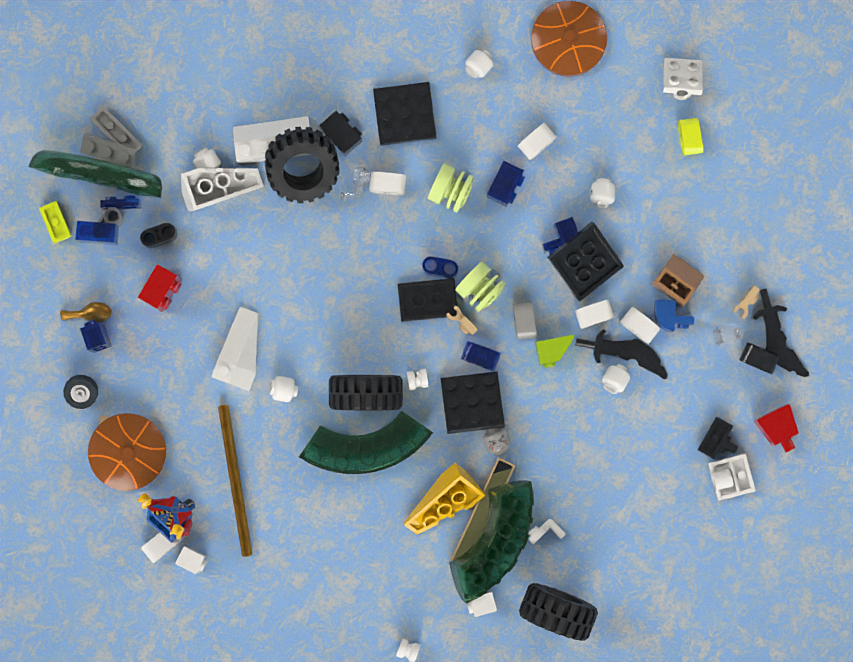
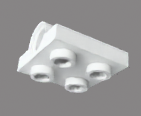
(682, 77)
(731, 477)

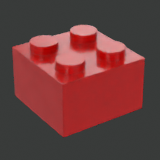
(160, 288)

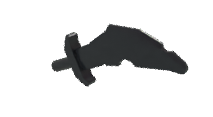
(776, 338)
(625, 350)

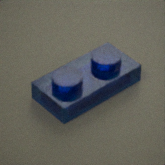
(128, 202)

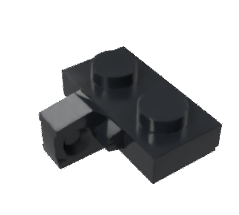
(717, 439)

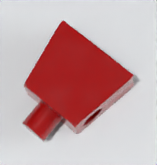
(779, 427)

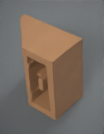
(678, 280)

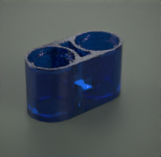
(440, 265)
(480, 356)

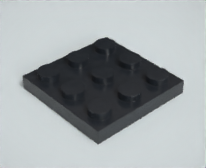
(404, 113)
(585, 261)
(472, 402)

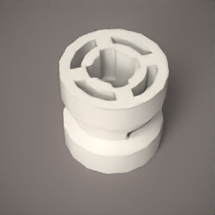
(417, 379)
(408, 650)

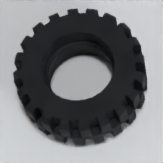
(301, 187)
(365, 392)
(558, 612)

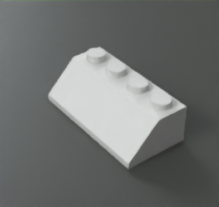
(253, 139)

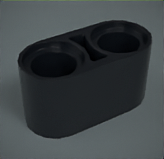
(159, 239)
(759, 358)

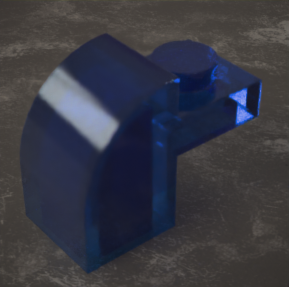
(565, 230)

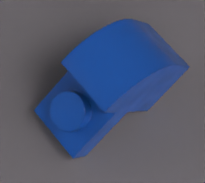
(665, 316)

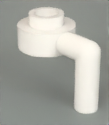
(536, 533)

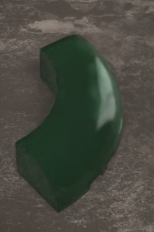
(97, 172)
(366, 452)
(499, 543)

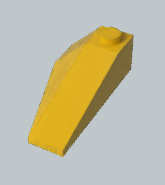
(448, 495)

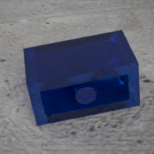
(505, 184)
(97, 232)
(95, 336)

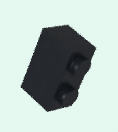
(341, 133)

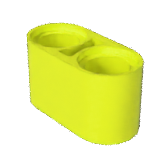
(690, 136)

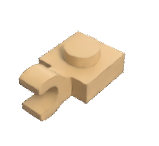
(750, 298)
(466, 326)

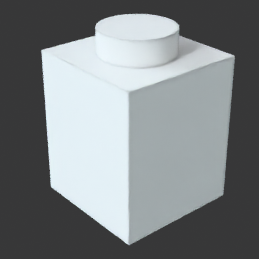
(191, 560)
(482, 605)

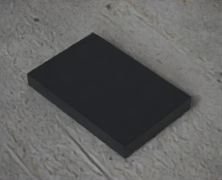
(427, 299)

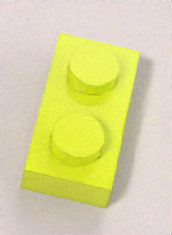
(55, 222)

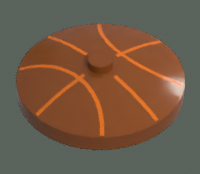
(569, 38)
(126, 452)

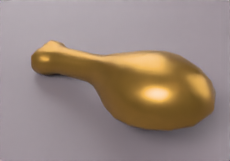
(93, 311)

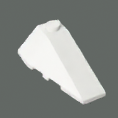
(213, 185)
(238, 356)

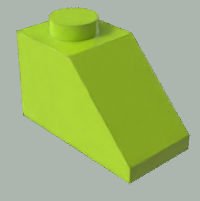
(552, 350)

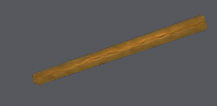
(235, 482)

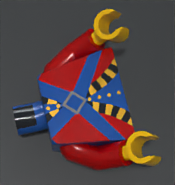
(169, 515)

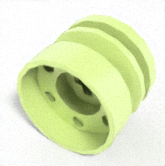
(450, 188)
(480, 286)

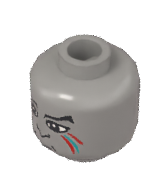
(497, 441)

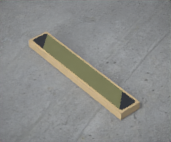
(499, 475)

